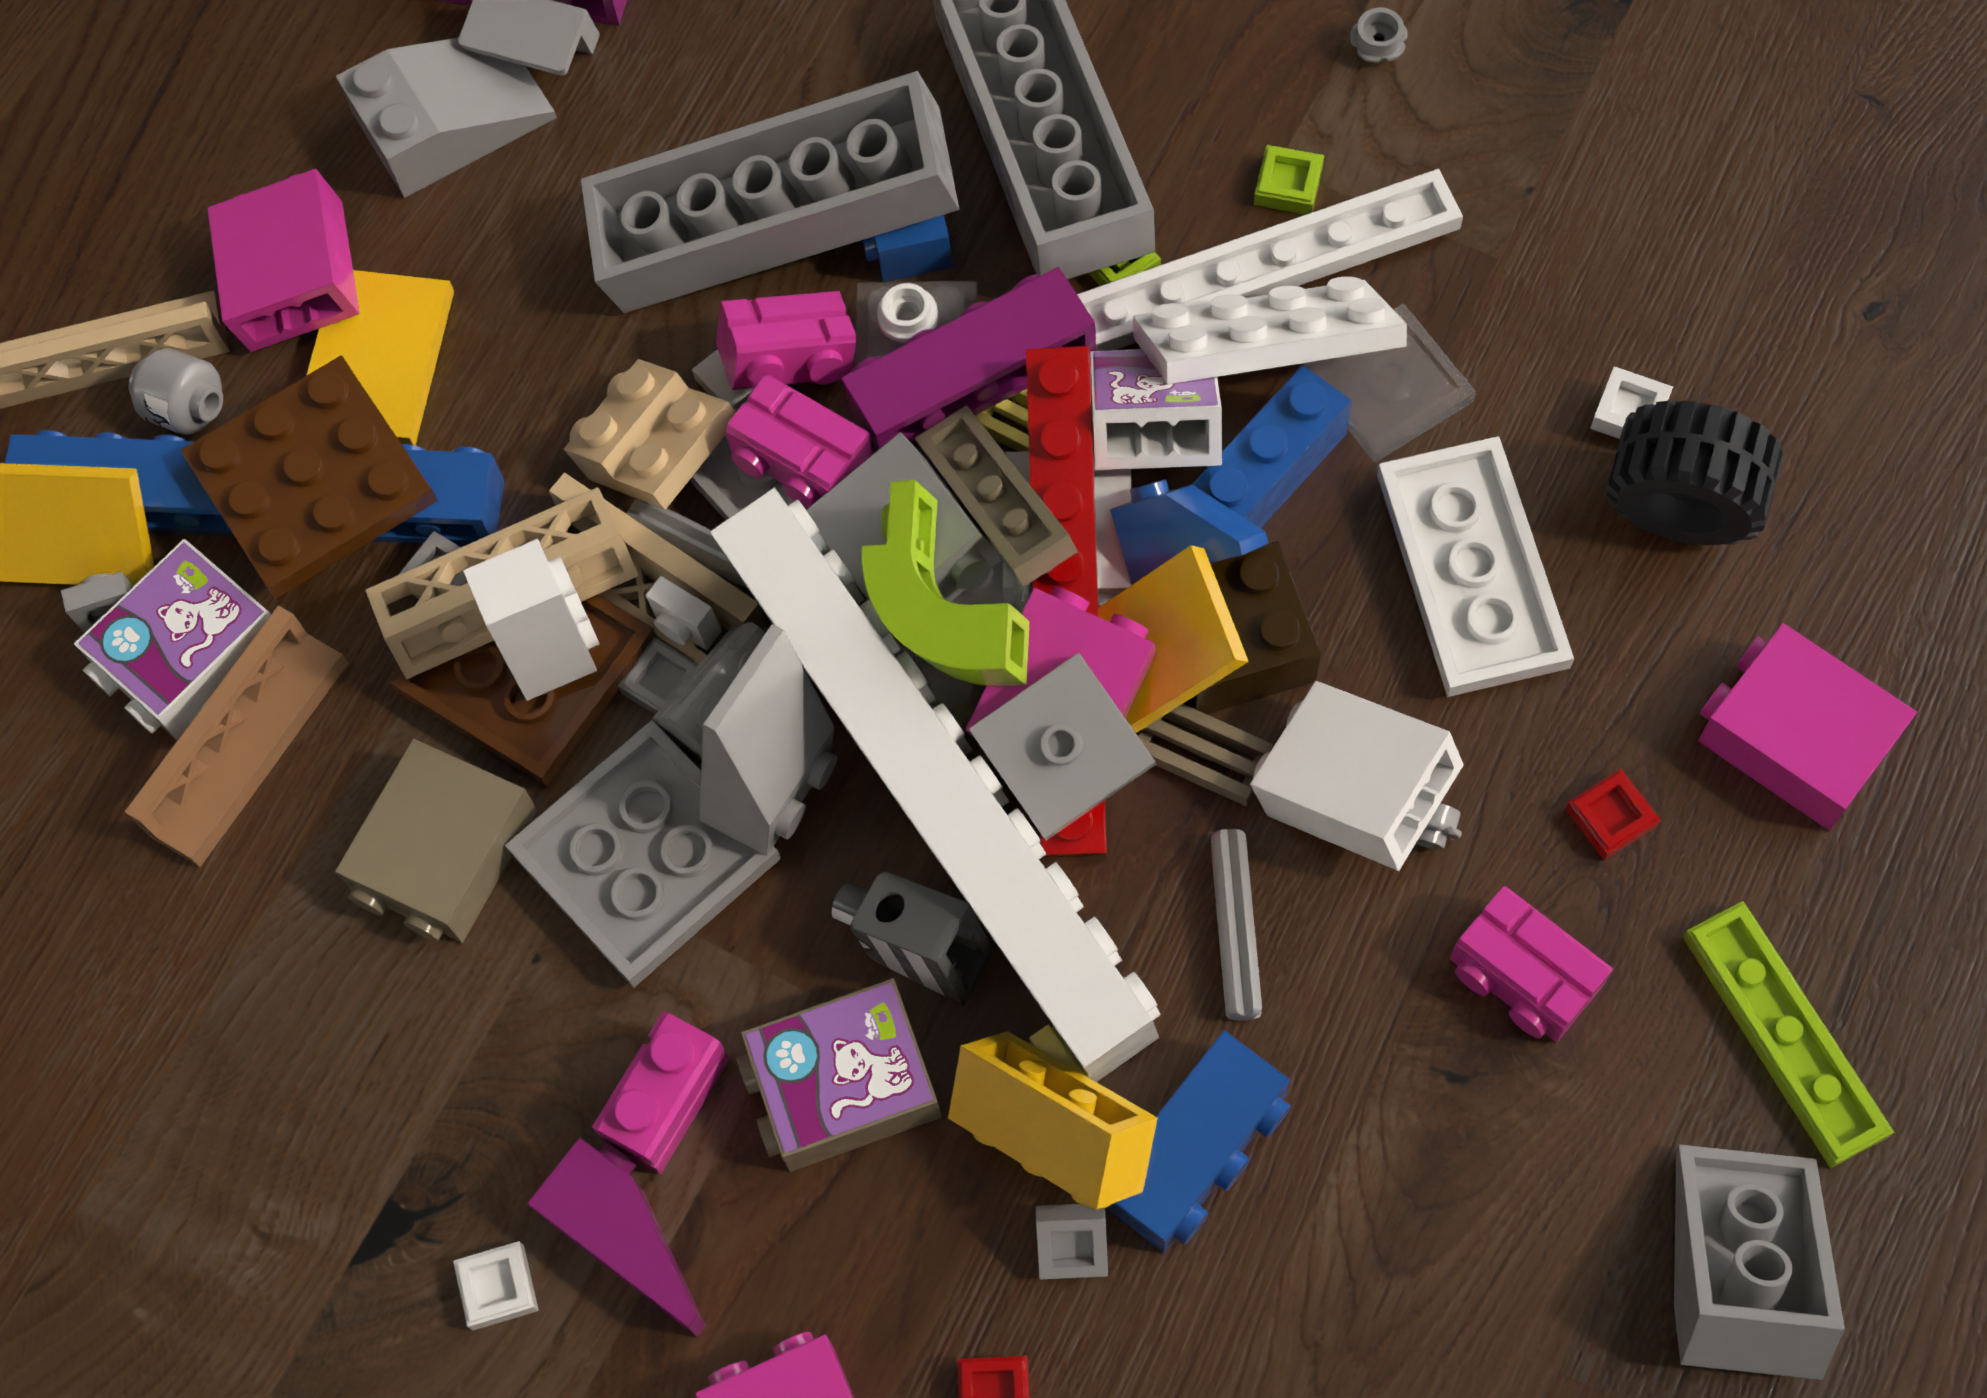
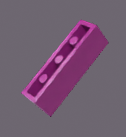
(966, 361)

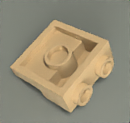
(648, 434)

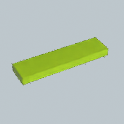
(1787, 1035)

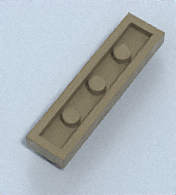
(996, 496)

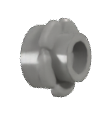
(1379, 24)
(1441, 828)

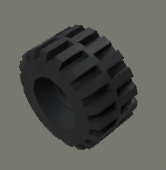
(1694, 473)

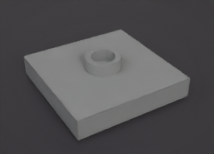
(1062, 746)

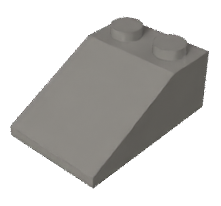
(440, 108)
(765, 748)
(1753, 1264)

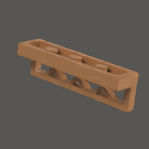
(238, 738)

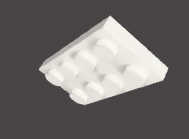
(1268, 330)
(1474, 566)

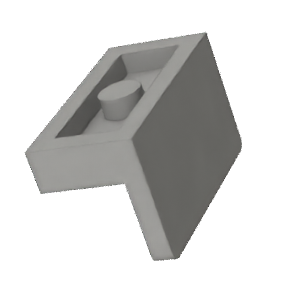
(529, 32)

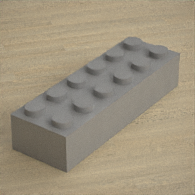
(1049, 133)
(769, 193)

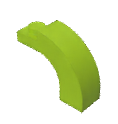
(964, 641)

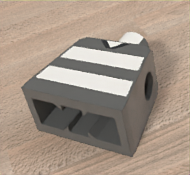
(917, 933)

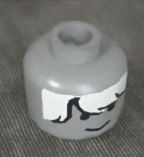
(174, 391)

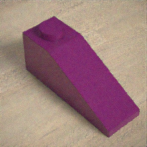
(610, 1218)

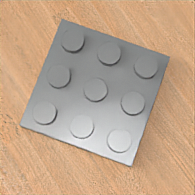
(634, 858)

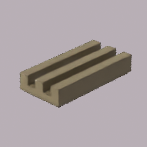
(1215, 730)

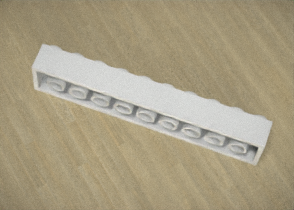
(943, 794)

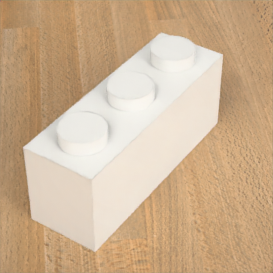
(534, 618)

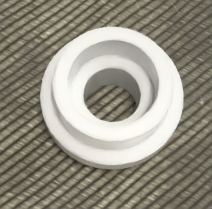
(904, 299)

